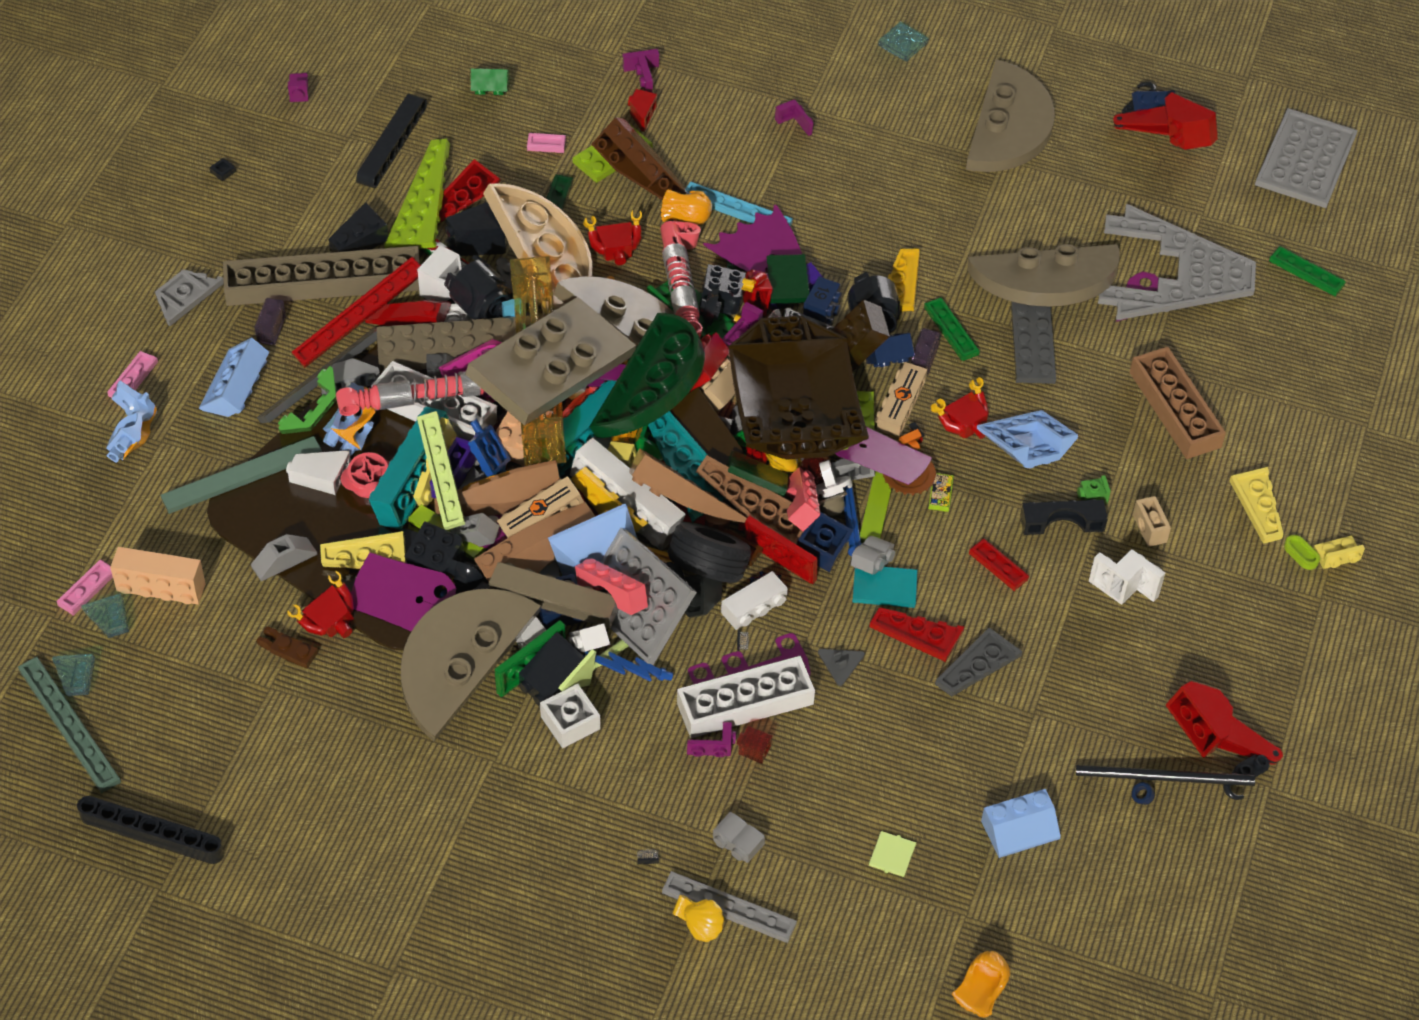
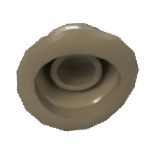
(832, 505)

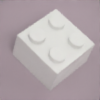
(570, 715)

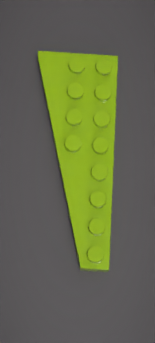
(420, 210)

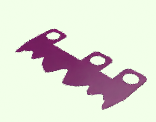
(796, 651)

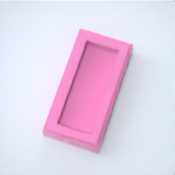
(546, 142)

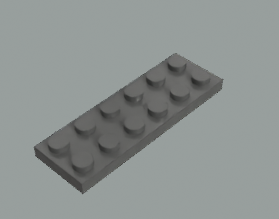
(1033, 344)

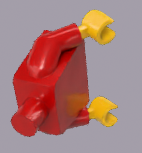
(615, 240)
(756, 291)
(965, 413)
(328, 612)

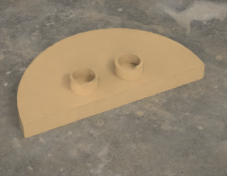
(540, 230)

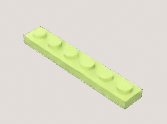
(441, 470)

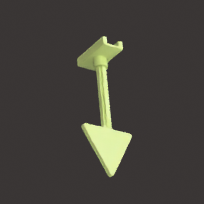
(583, 672)

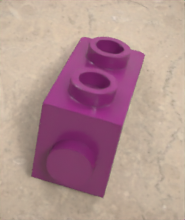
(298, 87)
(793, 110)
(712, 747)

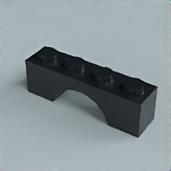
(1088, 515)

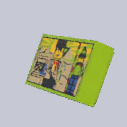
(941, 492)

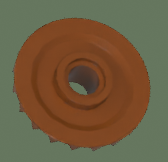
(919, 485)

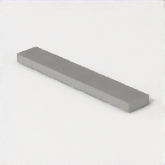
(732, 907)

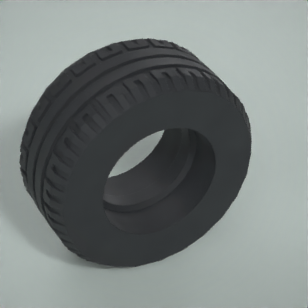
(709, 552)

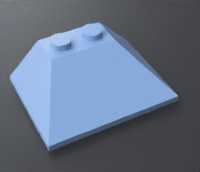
(1030, 437)
(589, 539)

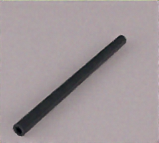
(1165, 775)

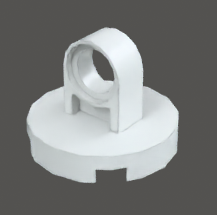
(831, 484)

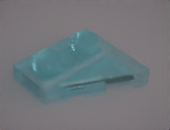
(108, 615)
(75, 672)

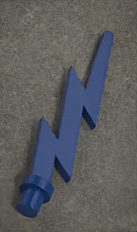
(641, 669)

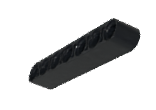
(391, 141)
(157, 837)

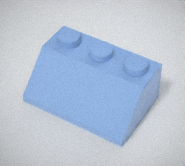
(1021, 823)

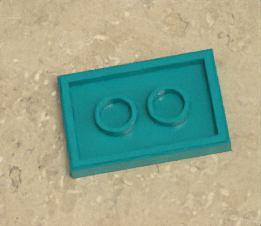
(886, 587)

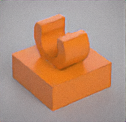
(910, 439)

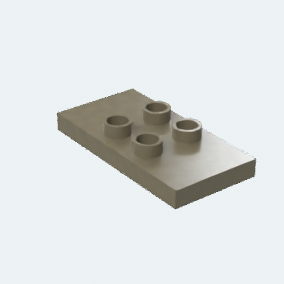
(550, 360)

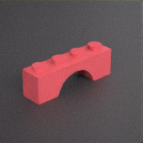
(805, 504)
(627, 592)

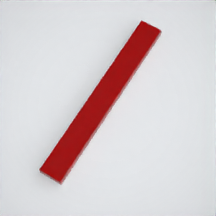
(357, 313)

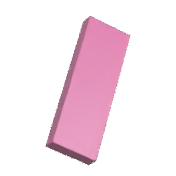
(135, 372)
(85, 587)

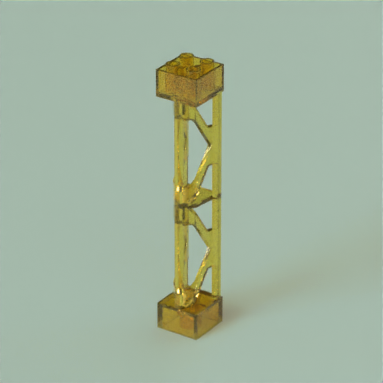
(532, 283)

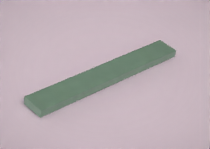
(236, 476)
(69, 725)

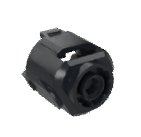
(478, 290)
(878, 291)

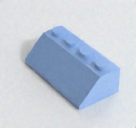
(235, 378)

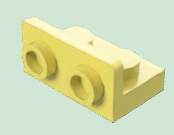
(1339, 552)

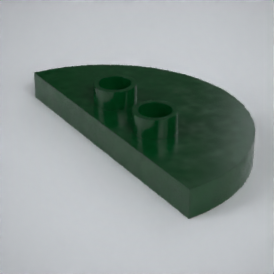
(654, 378)

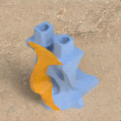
(135, 427)
(346, 431)

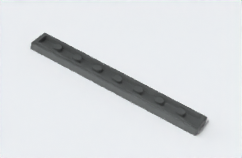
(311, 382)

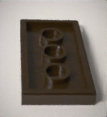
(705, 426)

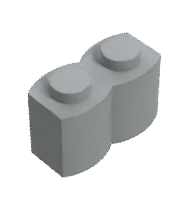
(873, 555)
(738, 837)

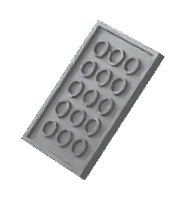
(1306, 158)
(665, 591)

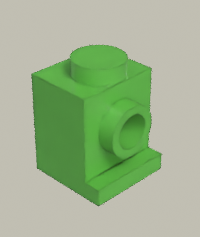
(1094, 489)

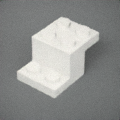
(1126, 576)

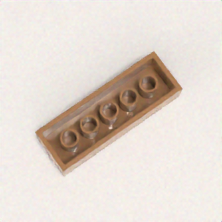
(1177, 402)

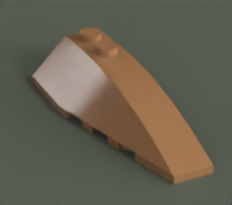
(672, 485)
(507, 492)
(750, 498)
(531, 545)

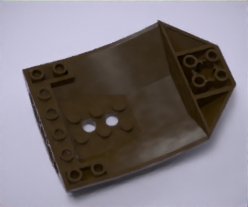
(800, 368)

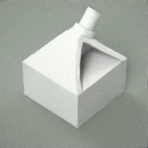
(434, 273)

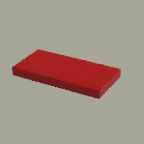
(782, 550)

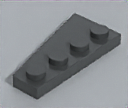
(981, 659)

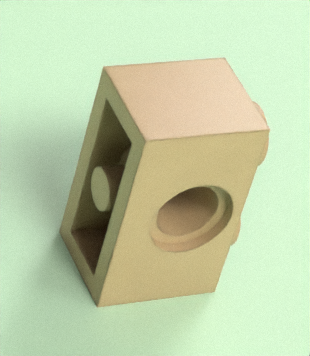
(1151, 521)

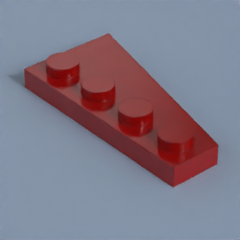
(927, 636)

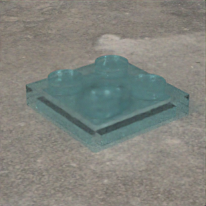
(903, 41)

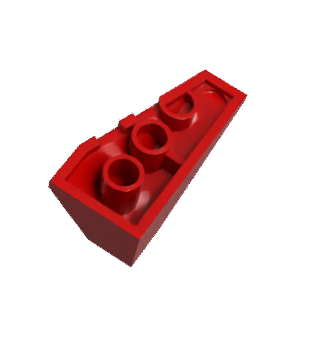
(466, 189)
(411, 313)

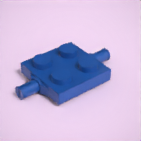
(488, 449)

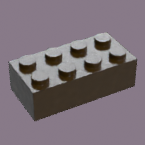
(864, 331)

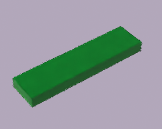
(1307, 271)
(951, 329)

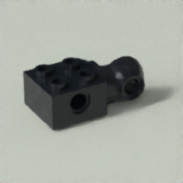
(720, 292)
(443, 552)

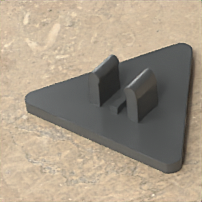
(840, 663)

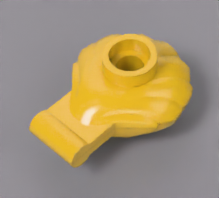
(783, 464)
(702, 918)

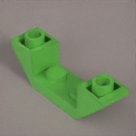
(293, 424)

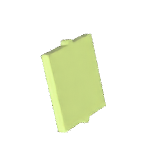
(892, 854)

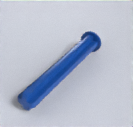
(851, 519)

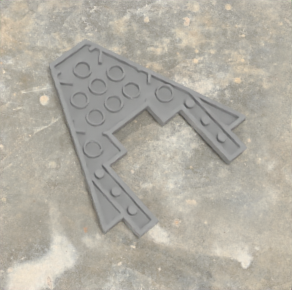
(1204, 273)

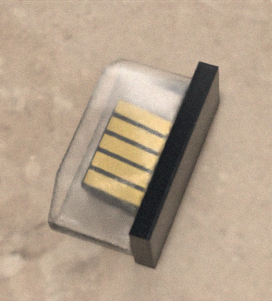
(742, 640)
(647, 857)

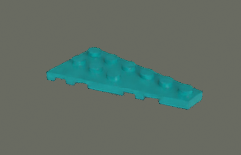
(681, 454)

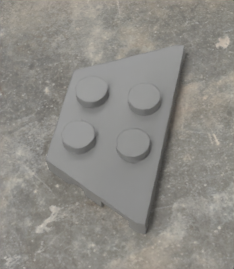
(184, 293)

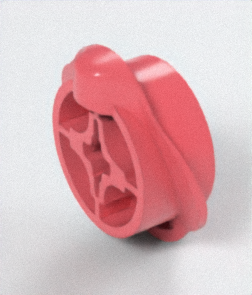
(356, 477)

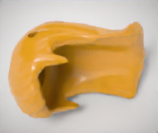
(686, 207)
(983, 983)

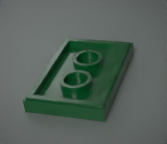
(788, 278)
(758, 473)

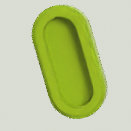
(1301, 552)

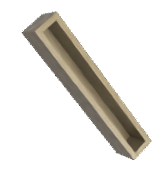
(555, 594)

